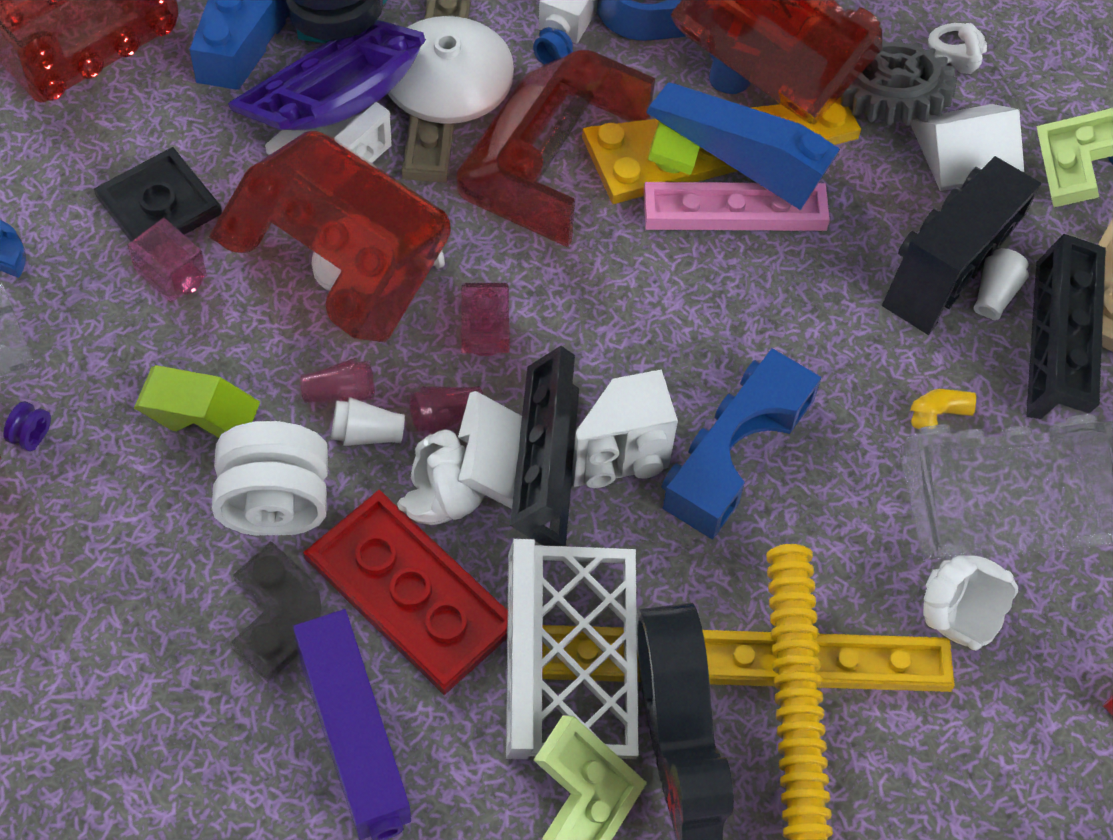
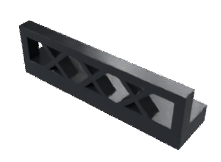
(1067, 327)
(546, 449)

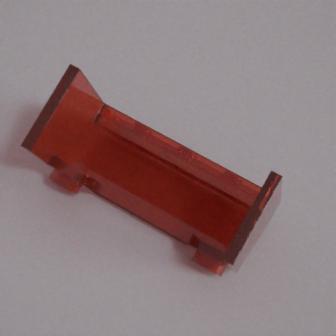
(505, 164)

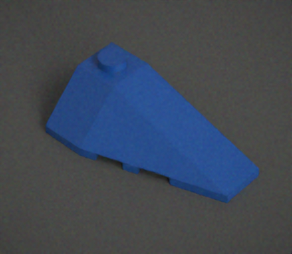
(759, 145)

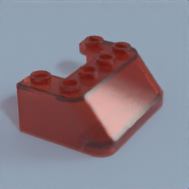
(348, 215)

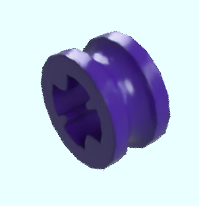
(26, 426)

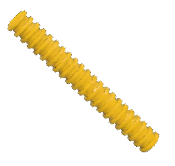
(798, 693)

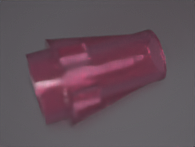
(339, 383)
(439, 407)

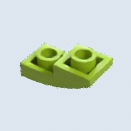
(672, 151)

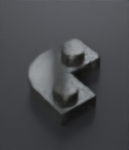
(288, 599)

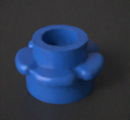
(552, 45)

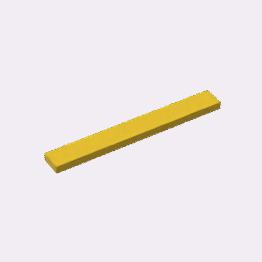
(748, 659)

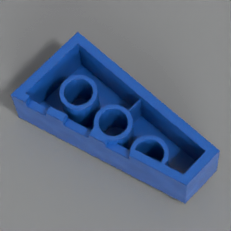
(234, 39)

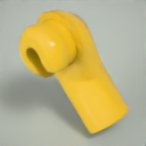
(941, 401)

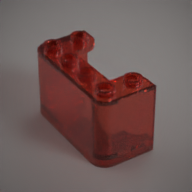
(65, 41)

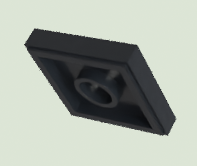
(156, 191)

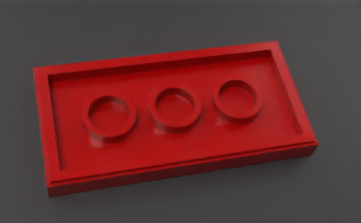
(410, 591)

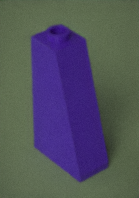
(352, 726)

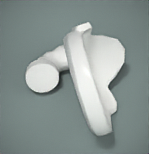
(965, 56)

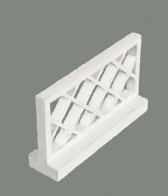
(526, 636)

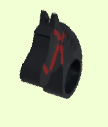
(681, 721)

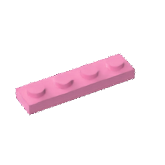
(730, 208)

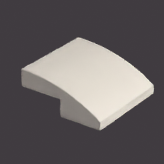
(491, 448)

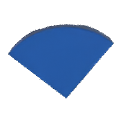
(11, 251)

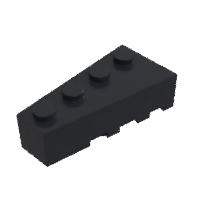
(958, 241)

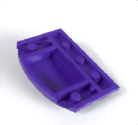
(333, 80)

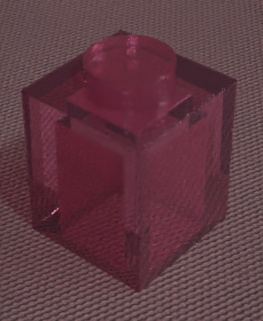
(168, 260)

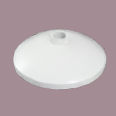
(457, 73)

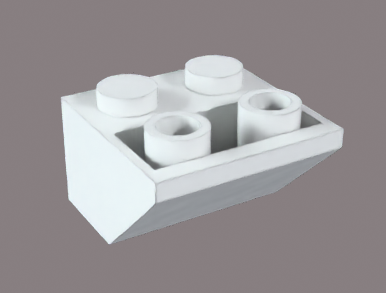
(626, 432)

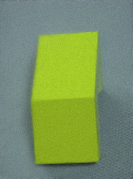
(187, 397)

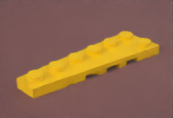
(623, 150)

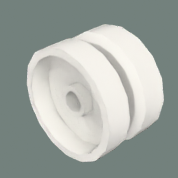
(270, 479)

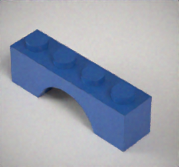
(708, 485)

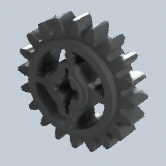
(902, 85)

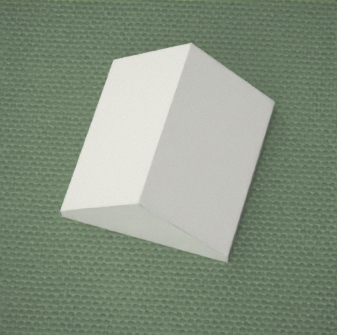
(969, 139)

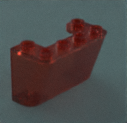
(787, 48)

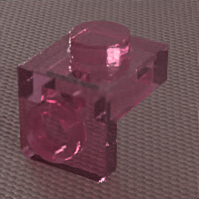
(485, 318)

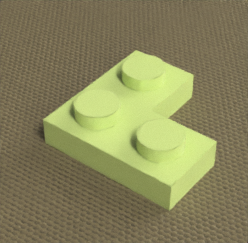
(1069, 151)
(598, 781)

